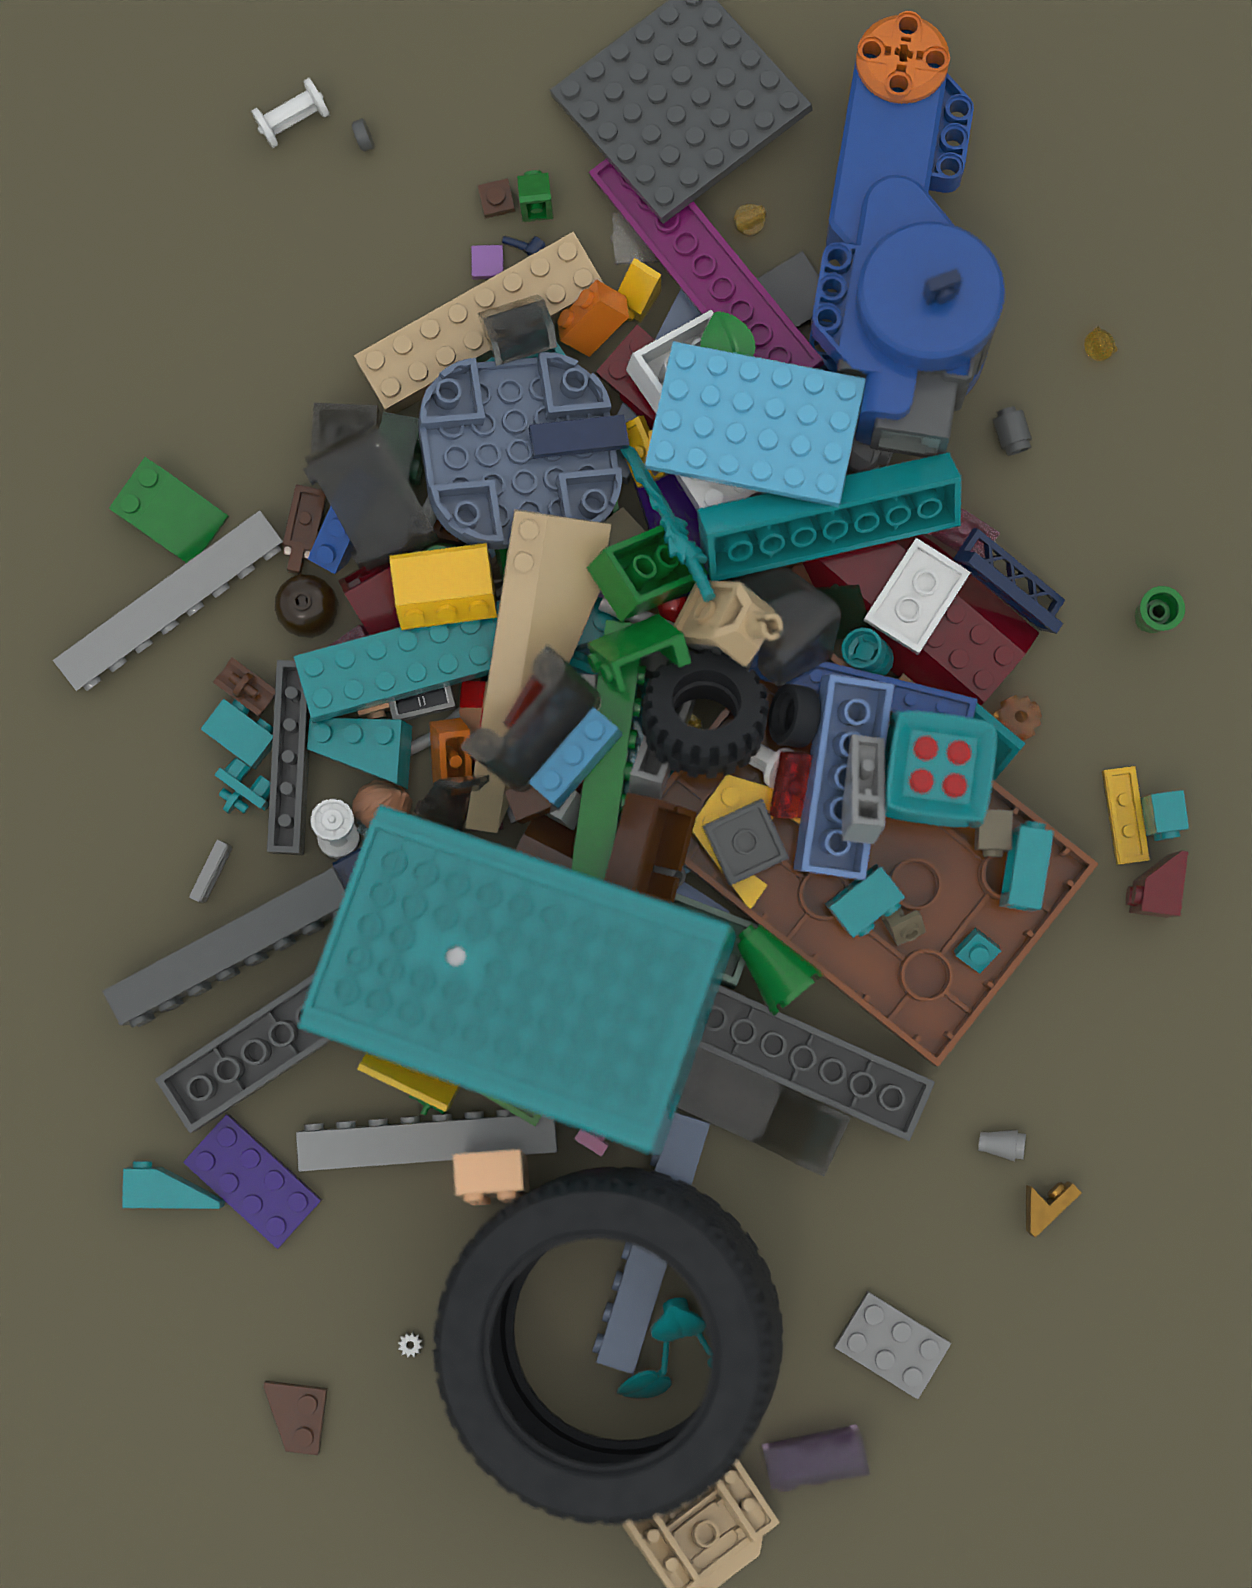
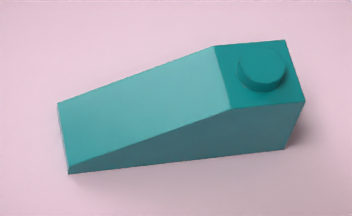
(161, 1188)

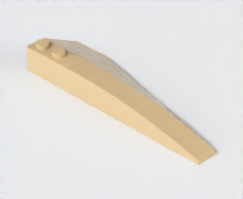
(541, 604)

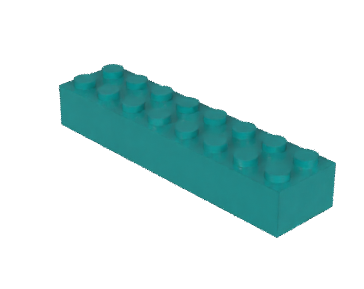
(872, 510)

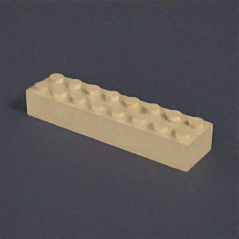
(413, 357)

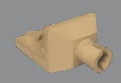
(732, 621)

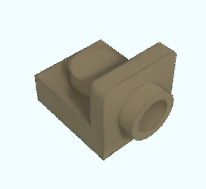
(904, 927)

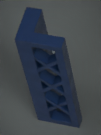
(1005, 586)

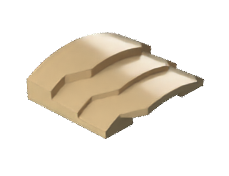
(709, 1536)

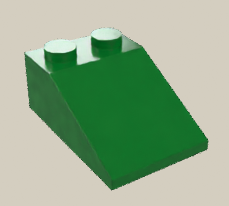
(168, 511)

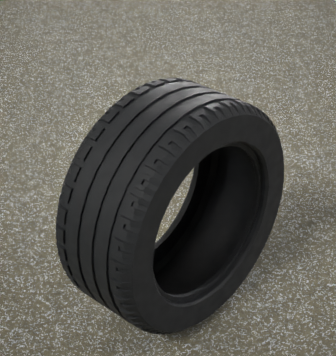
(511, 1427)

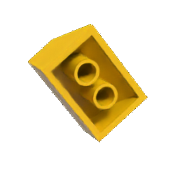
(443, 586)
(411, 1081)

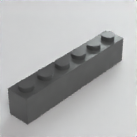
(288, 764)

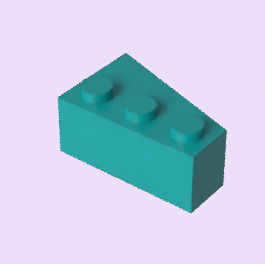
(368, 745)

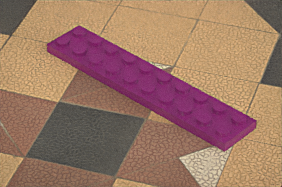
(709, 270)

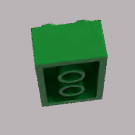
(640, 574)

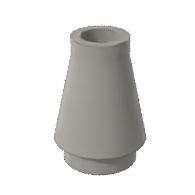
(1003, 1144)

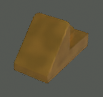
(1041, 1212)

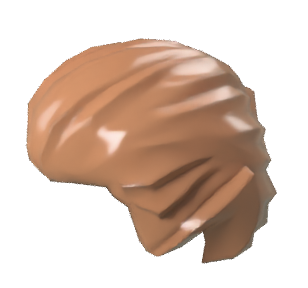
(379, 793)

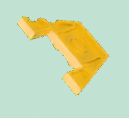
(727, 797)

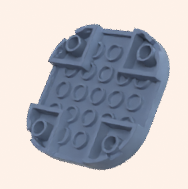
(482, 453)

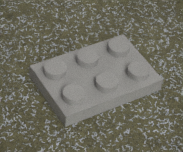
(892, 1345)

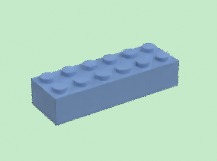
(846, 709)

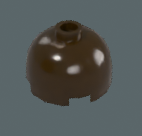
(302, 617)

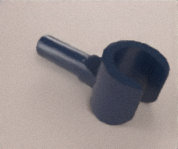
(534, 246)

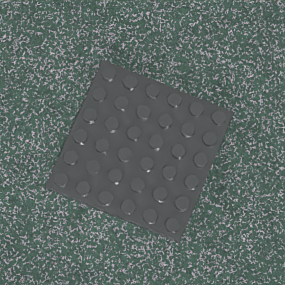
(680, 102)

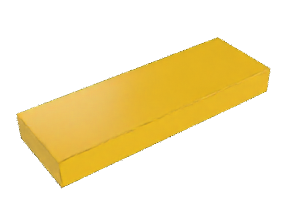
(1125, 815)

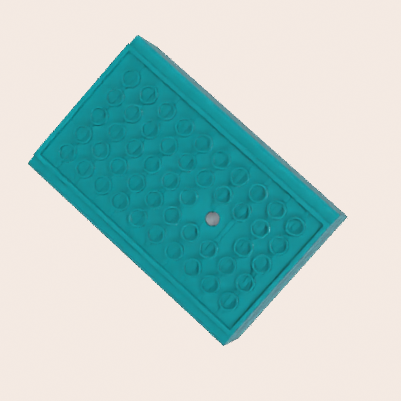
(519, 979)

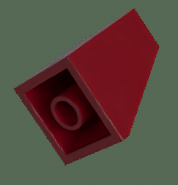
(372, 598)

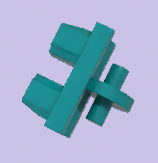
(233, 777)

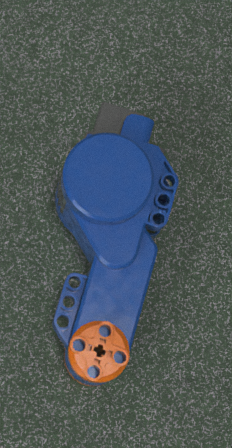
(896, 237)

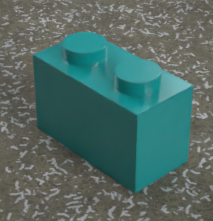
(239, 733)
(1164, 815)
(865, 902)

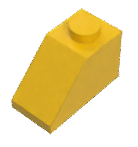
(641, 289)

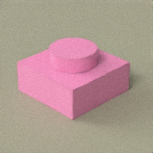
(592, 1141)

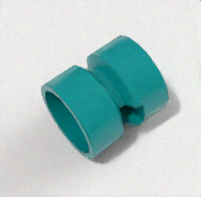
(867, 652)

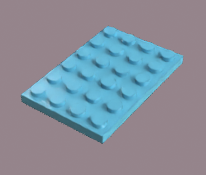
(755, 423)

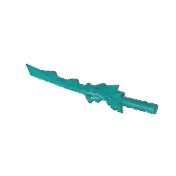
(674, 527)

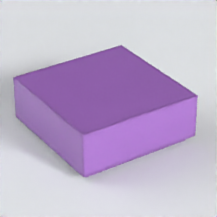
(487, 261)

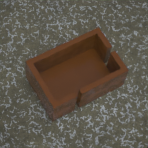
(650, 836)

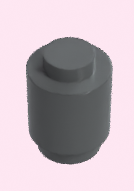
(1012, 430)

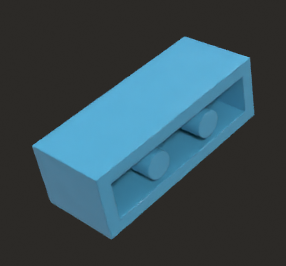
(575, 757)

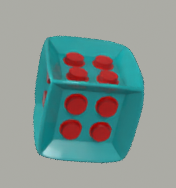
(938, 768)

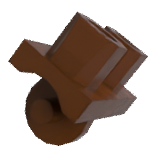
(245, 687)

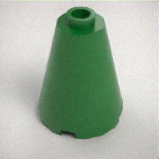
(775, 967)

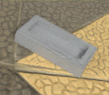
(210, 871)

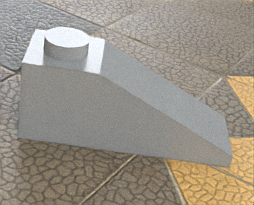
(864, 791)

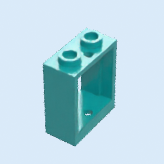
(1026, 867)

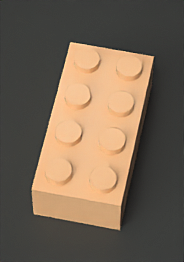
(490, 1176)

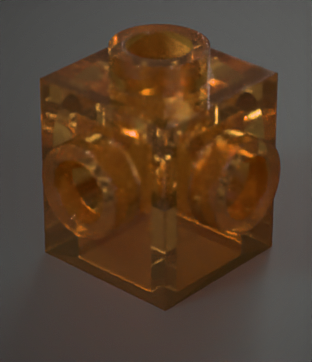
(1029, 711)

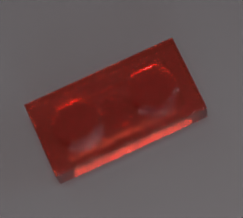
(790, 784)

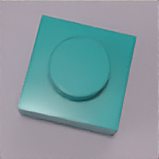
(977, 950)

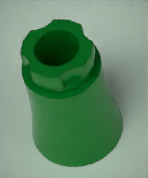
(1168, 605)

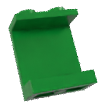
(635, 642)

